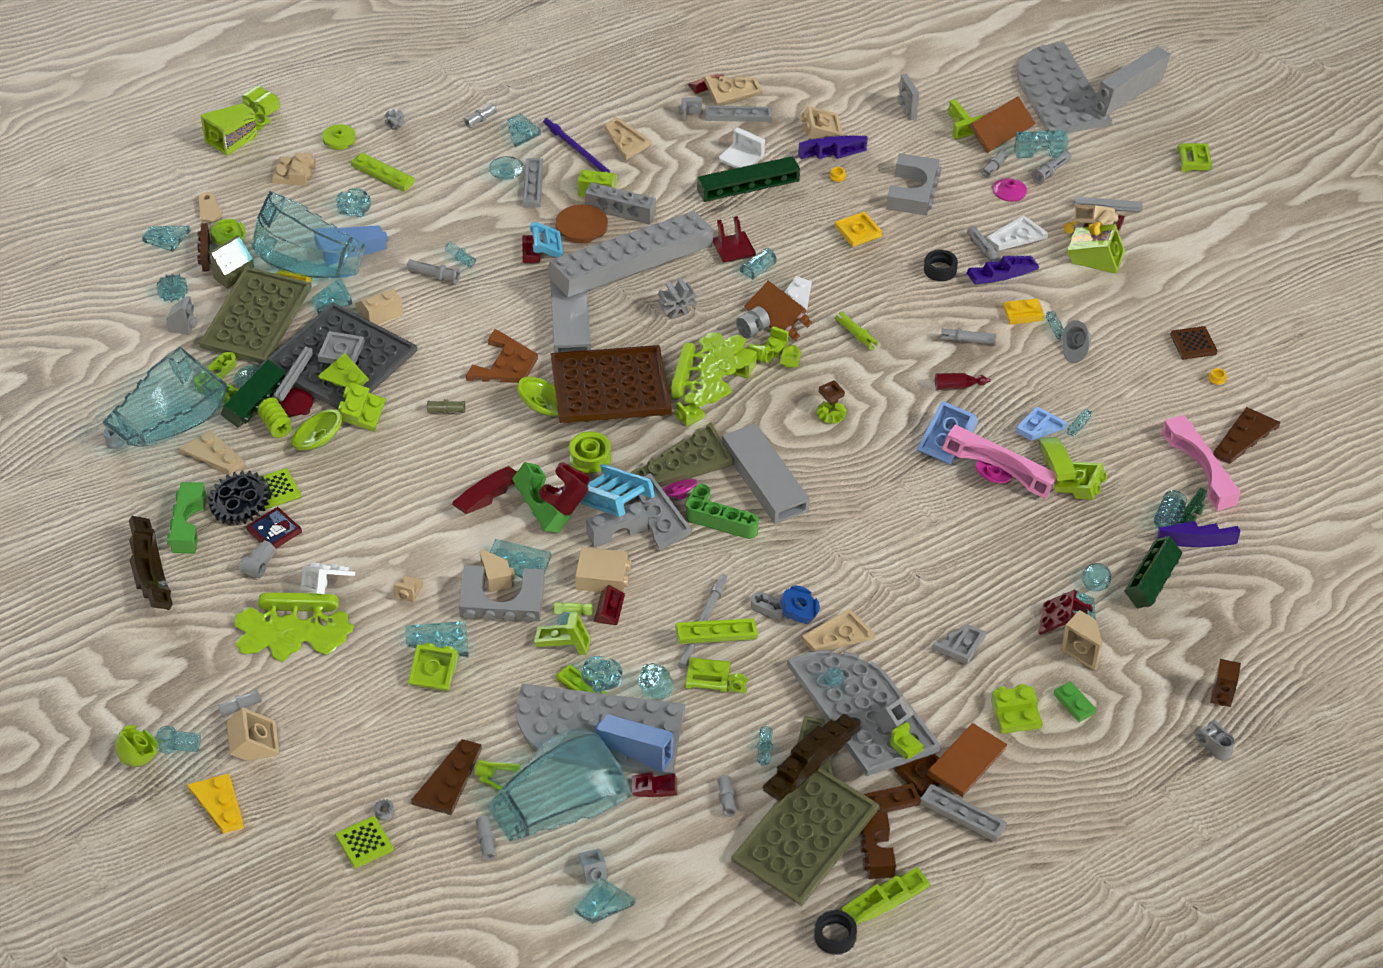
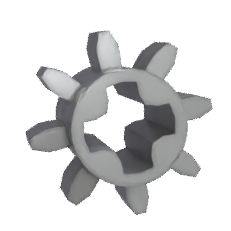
(394, 119)

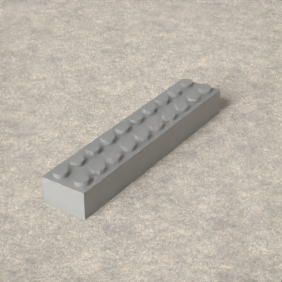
(630, 253)

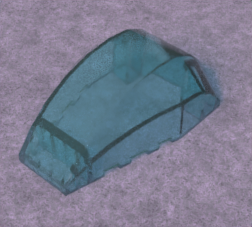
(303, 243)
(167, 402)
(559, 784)

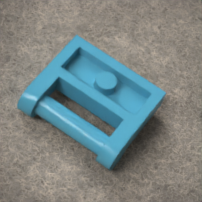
(551, 240)

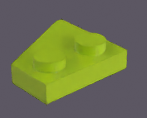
(343, 373)

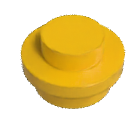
(837, 174)
(1217, 376)

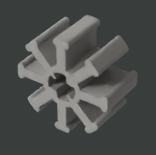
(677, 298)

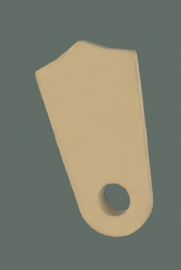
(209, 208)

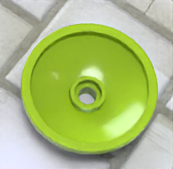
(538, 395)
(317, 430)

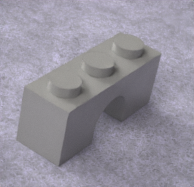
(603, 526)

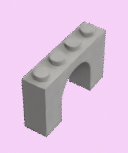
(914, 199)
(524, 606)

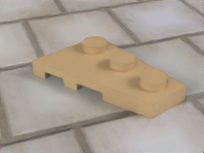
(729, 90)
(626, 138)
(213, 451)
(838, 632)

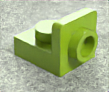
(778, 340)
(688, 414)
(905, 742)

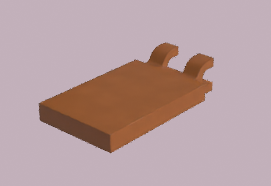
(780, 307)

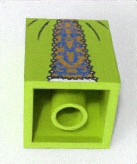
(229, 127)
(1097, 251)

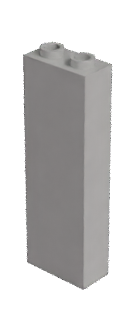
(1131, 81)
(570, 321)
(766, 474)

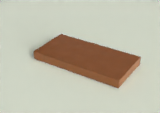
(1002, 124)
(967, 759)

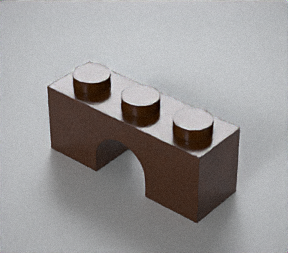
(878, 861)

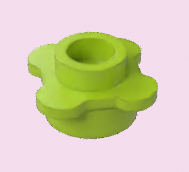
(260, 115)
(739, 679)

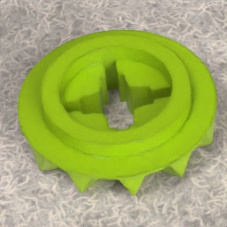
(834, 416)

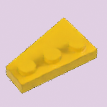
(219, 801)

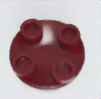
(297, 402)

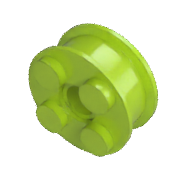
(590, 451)

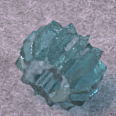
(172, 287)

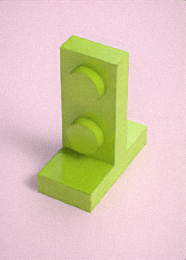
(962, 120)
(569, 634)

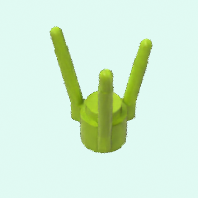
(487, 769)

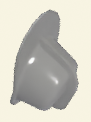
(1076, 341)

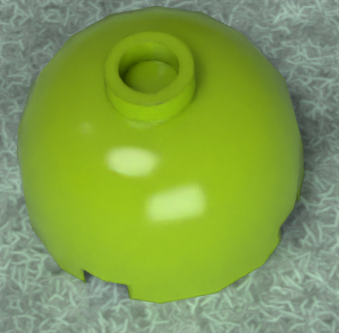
(135, 747)

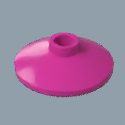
(1010, 189)
(992, 473)
(680, 488)

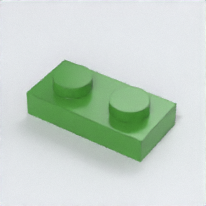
(1074, 701)

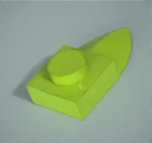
(791, 356)

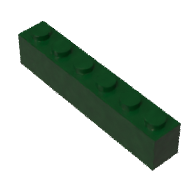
(748, 179)

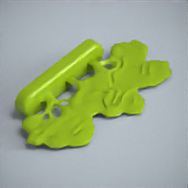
(712, 368)
(288, 632)

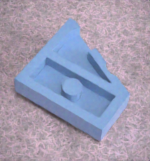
(1040, 424)

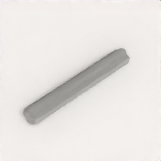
(1123, 205)
(293, 374)

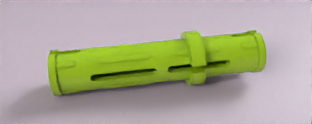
(861, 335)

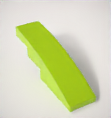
(1057, 458)
(886, 897)

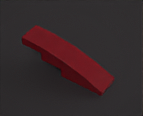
(485, 490)

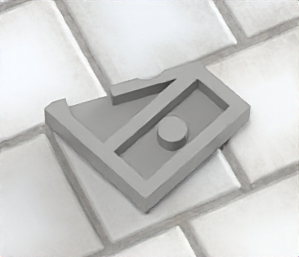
(961, 644)

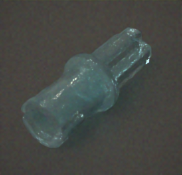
(460, 254)
(764, 745)

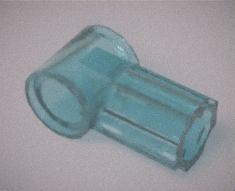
(172, 740)

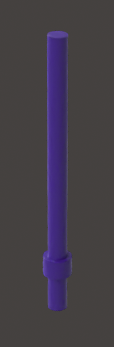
(557, 130)

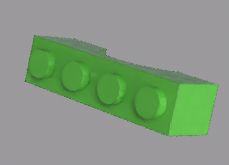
(529, 481)
(189, 500)

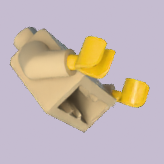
(1093, 215)

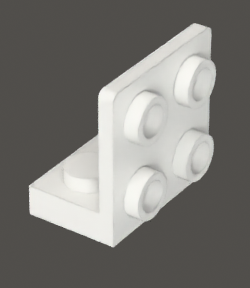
(315, 578)

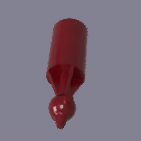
(954, 381)

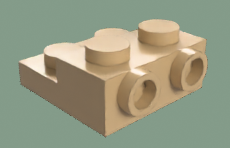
(820, 123)
(294, 170)

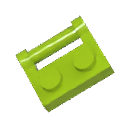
(1200, 156)
(708, 670)

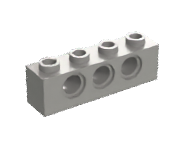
(621, 203)

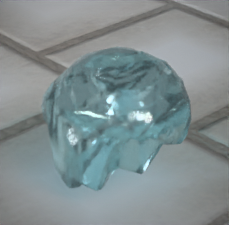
(655, 681)

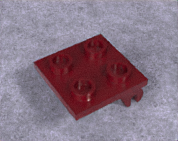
(733, 246)
(1060, 611)

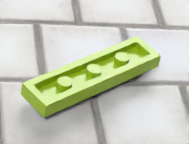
(383, 172)
(716, 631)

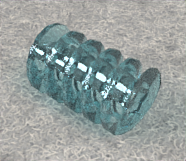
(1170, 509)

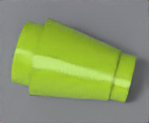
(764, 353)

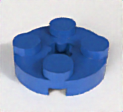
(791, 610)

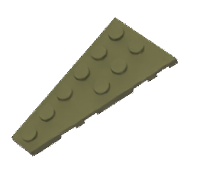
(689, 458)

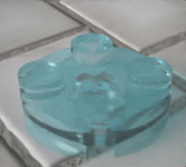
(346, 206)
(610, 676)

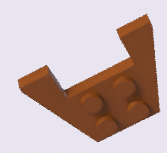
(510, 366)

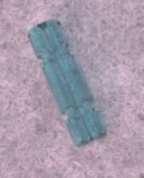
(1055, 324)
(1079, 422)

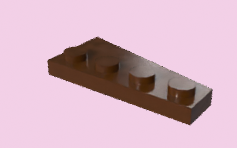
(1244, 433)
(448, 781)

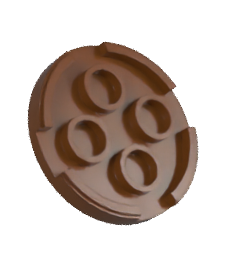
(581, 223)

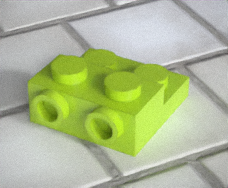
(361, 407)
(1087, 481)
(433, 667)
(1016, 708)

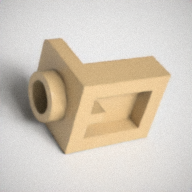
(408, 588)

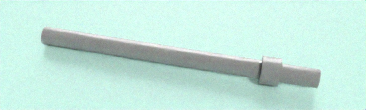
(716, 593)

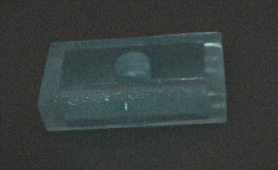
(758, 263)

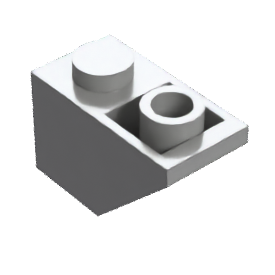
(181, 317)
(893, 714)

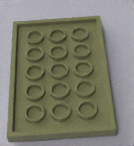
(255, 315)
(805, 835)

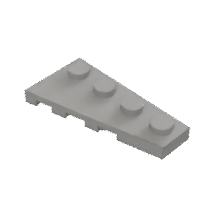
(663, 517)

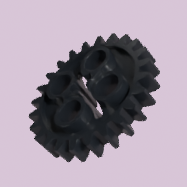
(239, 497)

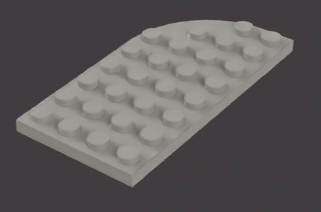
(1059, 90)
(860, 697)
(551, 711)

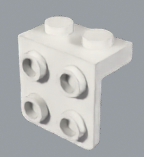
(745, 150)

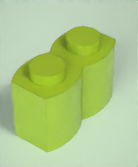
(260, 99)

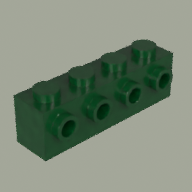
(252, 393)
(1153, 572)

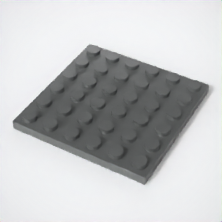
(378, 359)

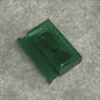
(1194, 507)

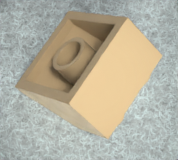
(381, 307)
(1083, 640)
(252, 735)

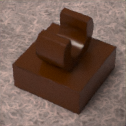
(831, 392)

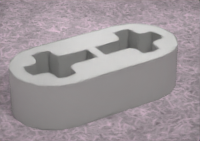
(767, 606)

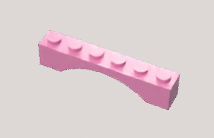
(1183, 436)
(969, 445)

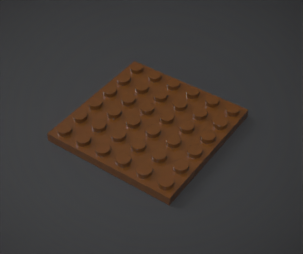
(610, 384)

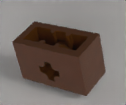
(1225, 682)

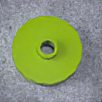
(339, 136)
(226, 230)

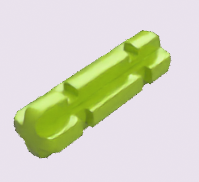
(569, 607)

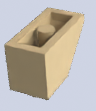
(497, 571)

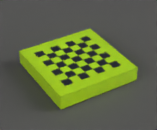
(282, 488)
(364, 842)

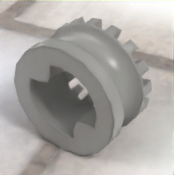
(384, 804)

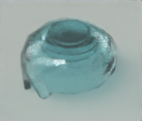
(1096, 577)

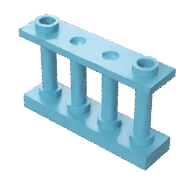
(611, 501)

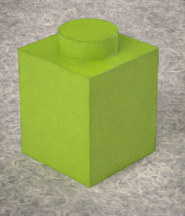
(751, 359)

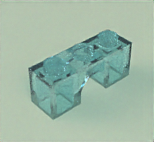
(1028, 142)

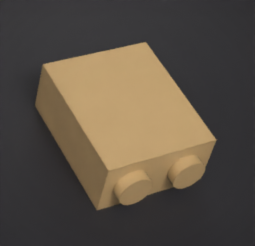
(602, 568)

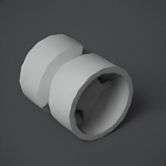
(753, 322)

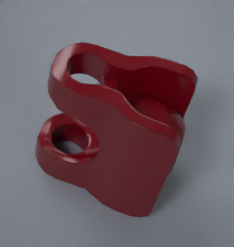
(569, 496)

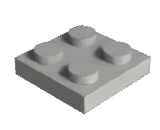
(908, 97)
(337, 344)

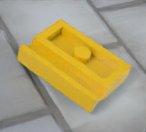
(1023, 311)

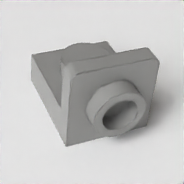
(690, 105)
(593, 865)

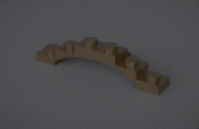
(147, 564)
(810, 755)

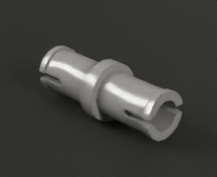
(480, 115)
(994, 163)
(239, 702)
(727, 795)
(485, 838)

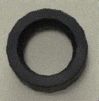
(940, 274)
(831, 946)

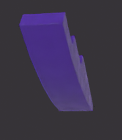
(835, 145)
(1006, 269)
(1191, 535)

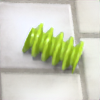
(274, 418)

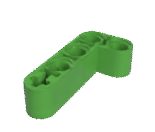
(718, 516)

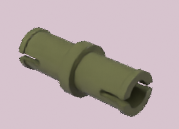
(446, 406)

